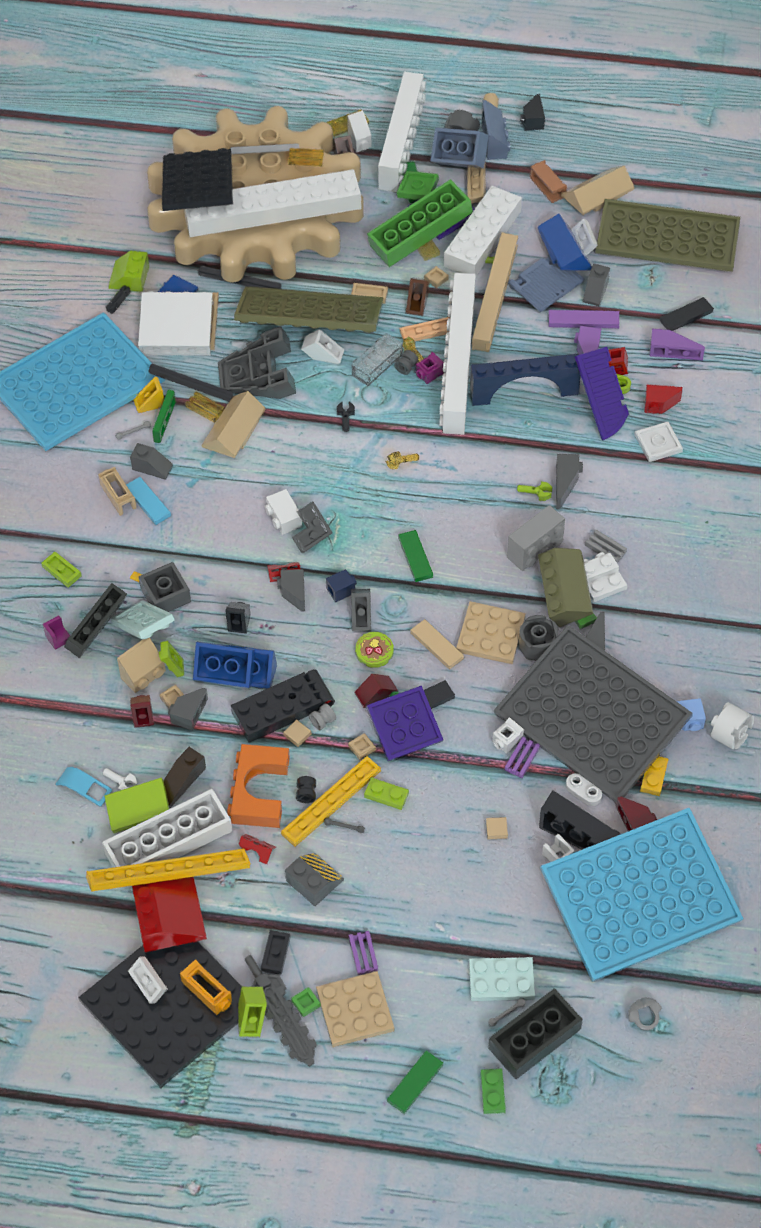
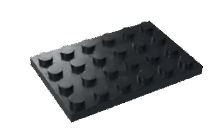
(197, 179)

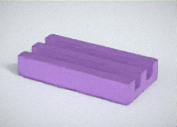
(529, 744)
(359, 937)

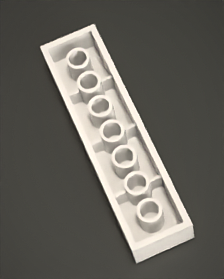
(401, 131)

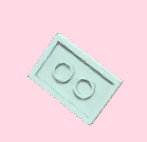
(501, 979)

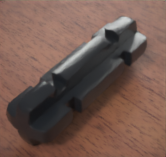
(117, 300)

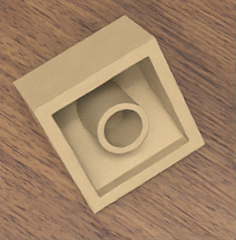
(140, 665)

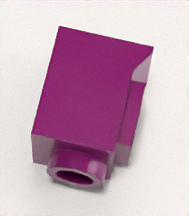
(429, 368)

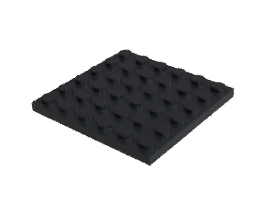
(174, 1029)

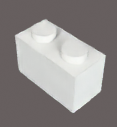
(283, 512)

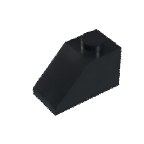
(533, 114)
(238, 617)

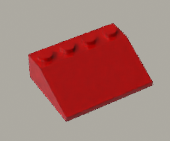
(168, 913)

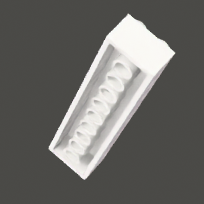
(278, 203)
(458, 354)

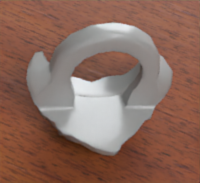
(633, 1014)

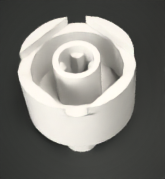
(731, 726)

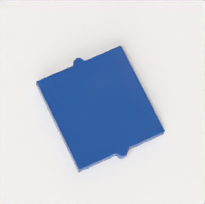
(177, 284)

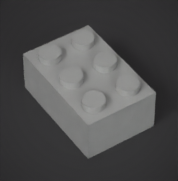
(535, 537)

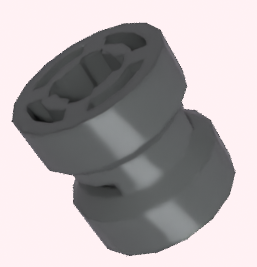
(406, 362)

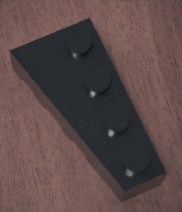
(573, 823)

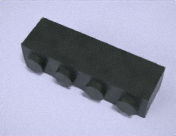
(95, 620)

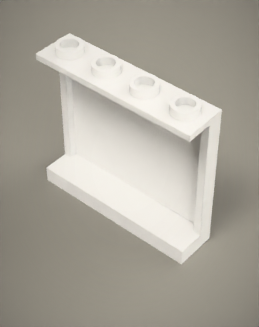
(175, 323)

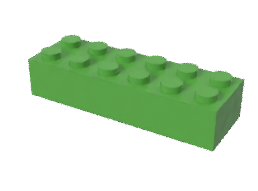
(420, 223)

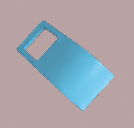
(81, 783)

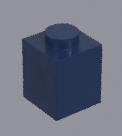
(340, 585)

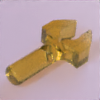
(409, 344)
(395, 459)

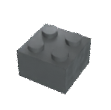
(165, 588)

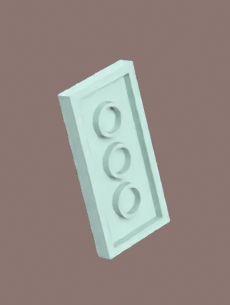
(142, 620)

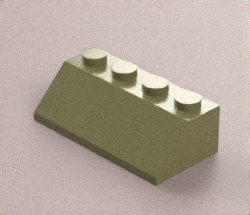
(565, 585)

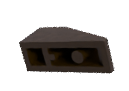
(183, 774)

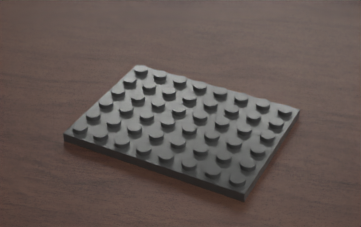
(593, 713)

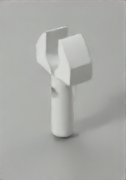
(130, 779)

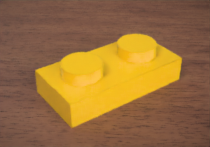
(654, 777)

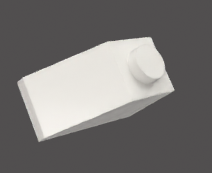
(359, 131)
(322, 348)

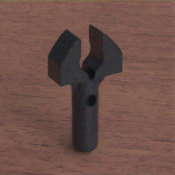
(345, 415)

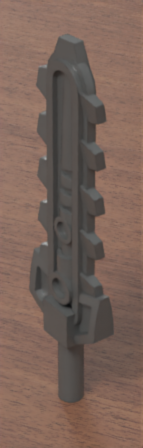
(281, 1013)

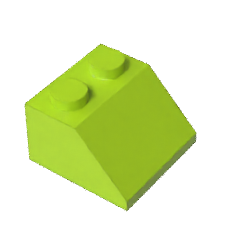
(130, 271)

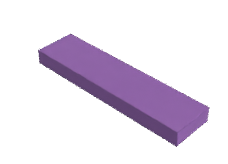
(579, 318)

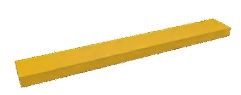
(167, 869)

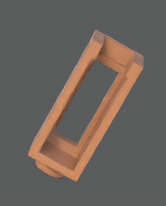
(547, 181)

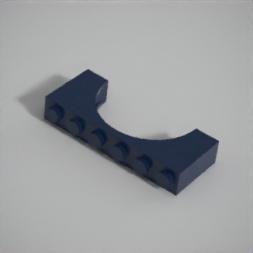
(489, 377)

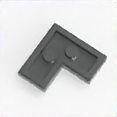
(315, 529)

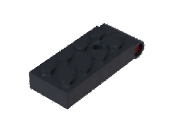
(281, 705)

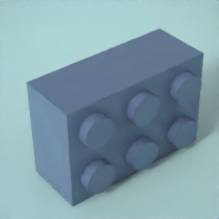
(459, 148)

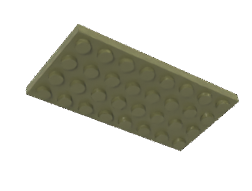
(668, 235)
(309, 309)

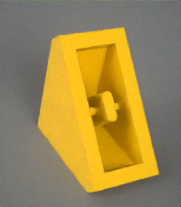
(149, 397)

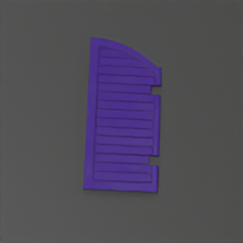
(602, 391)

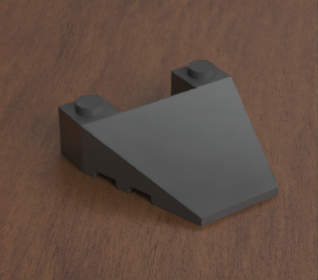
(255, 367)

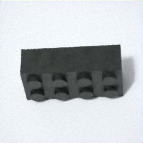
(535, 1033)

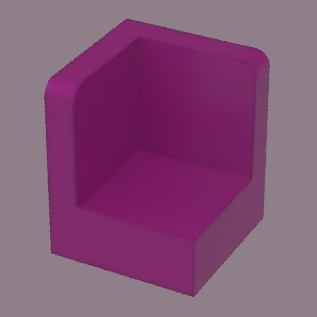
(56, 632)

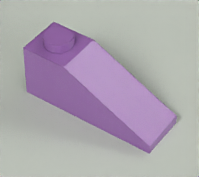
(587, 339)
(673, 345)

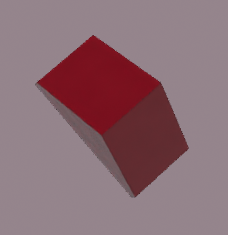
(374, 689)

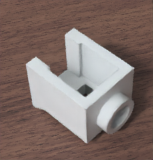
(502, 742)
(559, 846)

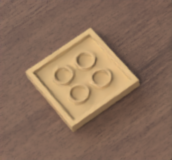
(490, 632)
(355, 1009)

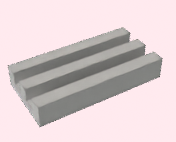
(607, 545)

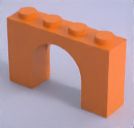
(251, 762)

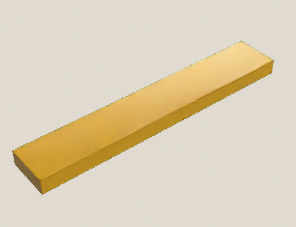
(330, 801)

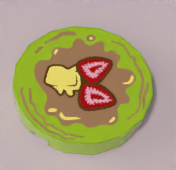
(374, 649)

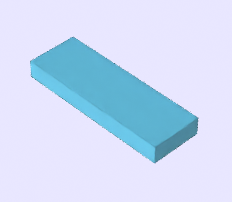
(148, 501)

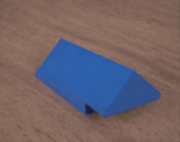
(563, 245)
(234, 665)

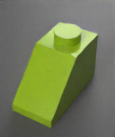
(251, 1011)

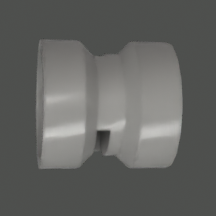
(324, 715)

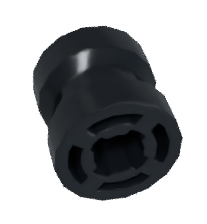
(305, 790)

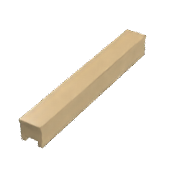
(495, 292)

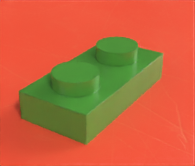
(493, 1091)

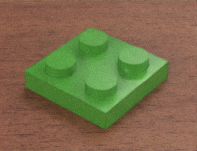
(417, 185)

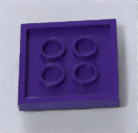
(404, 723)

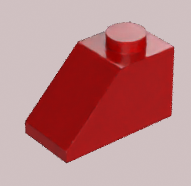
(661, 398)

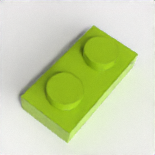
(61, 569)
(171, 658)
(386, 793)

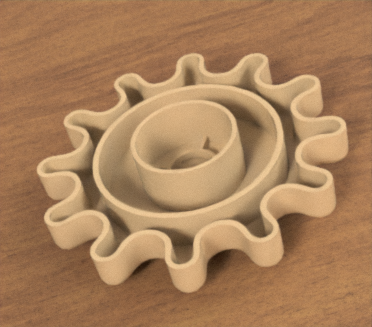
(265, 243)

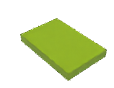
(136, 804)

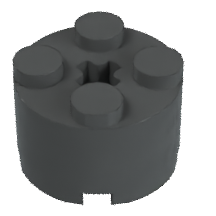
(462, 121)
(536, 636)

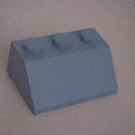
(494, 126)

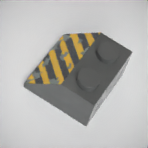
(312, 877)

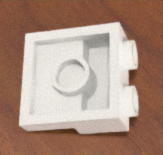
(603, 577)

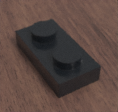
(275, 952)

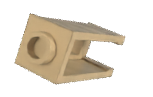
(105, 479)

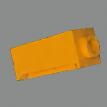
(216, 1004)

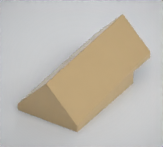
(593, 192)
(235, 425)

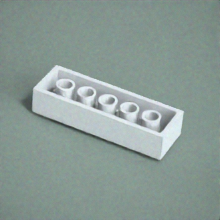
(482, 231)
(171, 832)

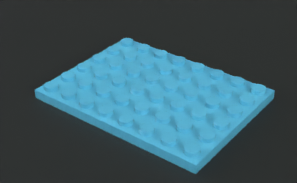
(74, 381)
(641, 894)

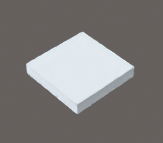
(658, 441)

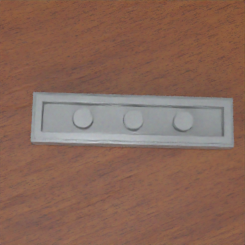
(264, 148)

